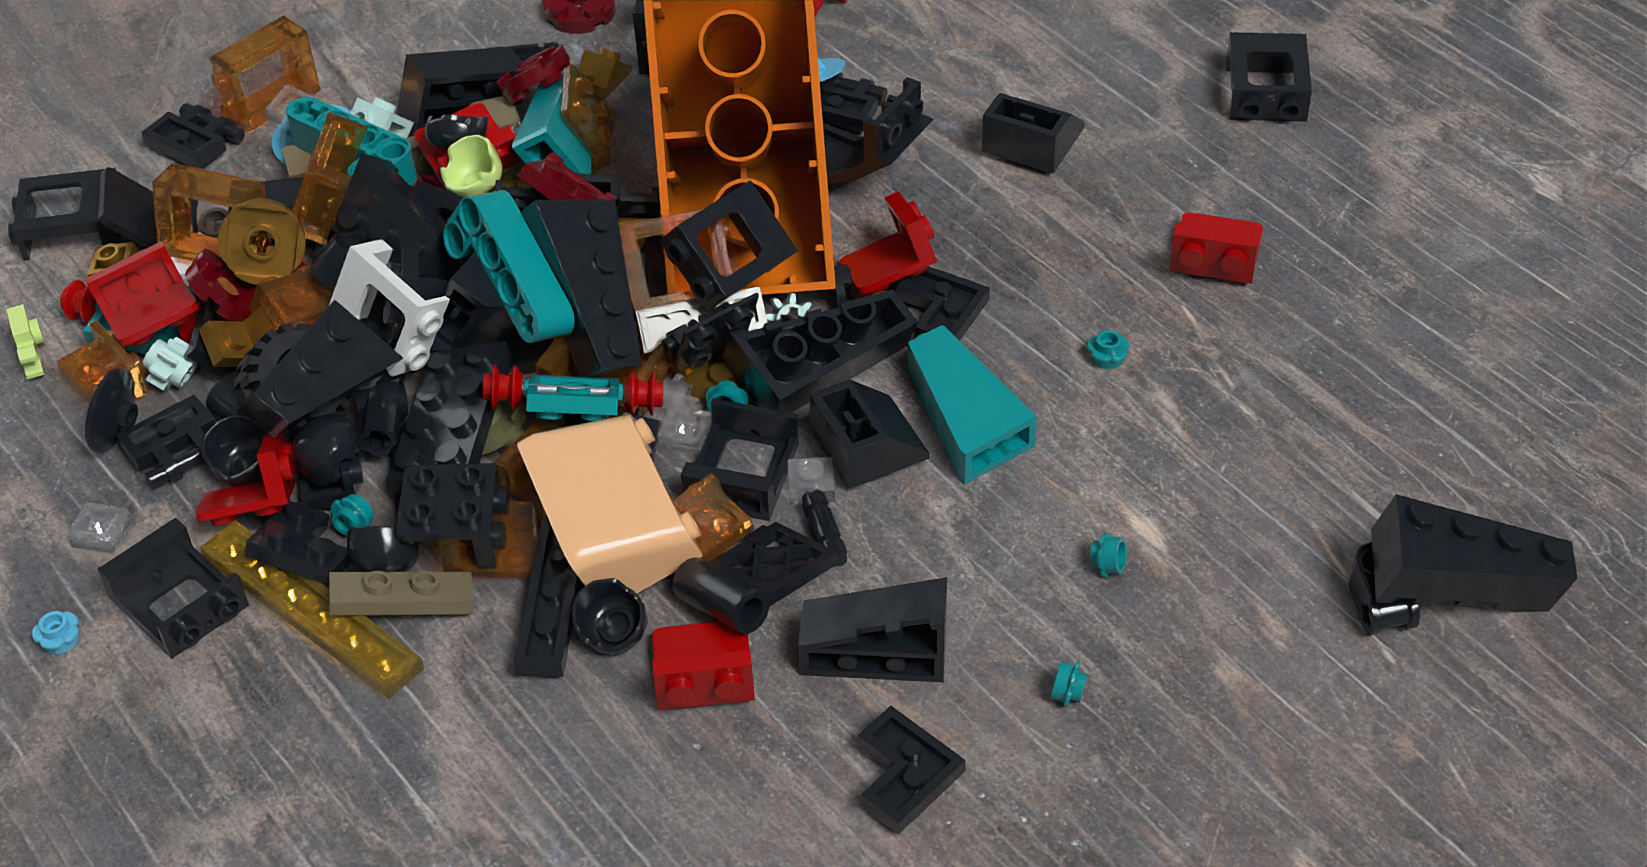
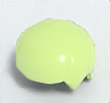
(472, 166)

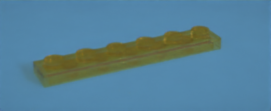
(305, 606)

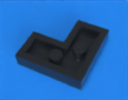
(946, 298)
(294, 543)
(916, 765)

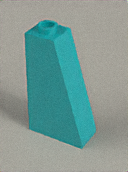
(547, 132)
(968, 405)

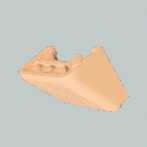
(609, 501)

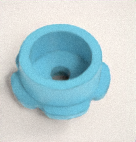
(57, 632)

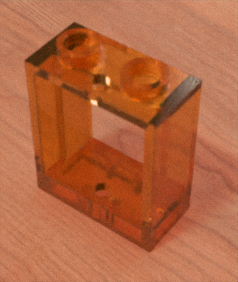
(297, 61)
(173, 207)
(718, 235)

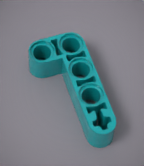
(307, 118)
(513, 262)

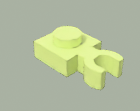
(27, 337)

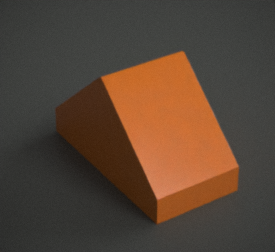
(736, 106)

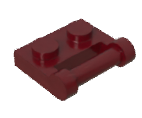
(560, 182)

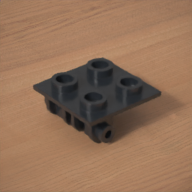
(702, 339)

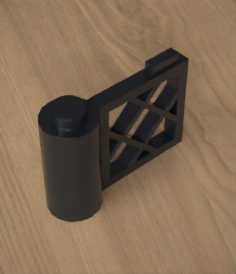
(735, 593)

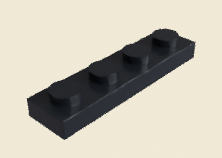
(547, 610)

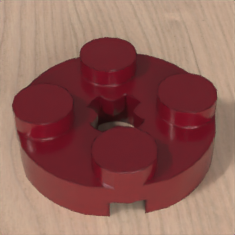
(578, 19)
(541, 68)
(213, 279)

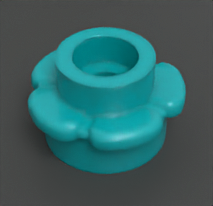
(1108, 349)
(726, 389)
(351, 512)
(1109, 554)
(1068, 683)

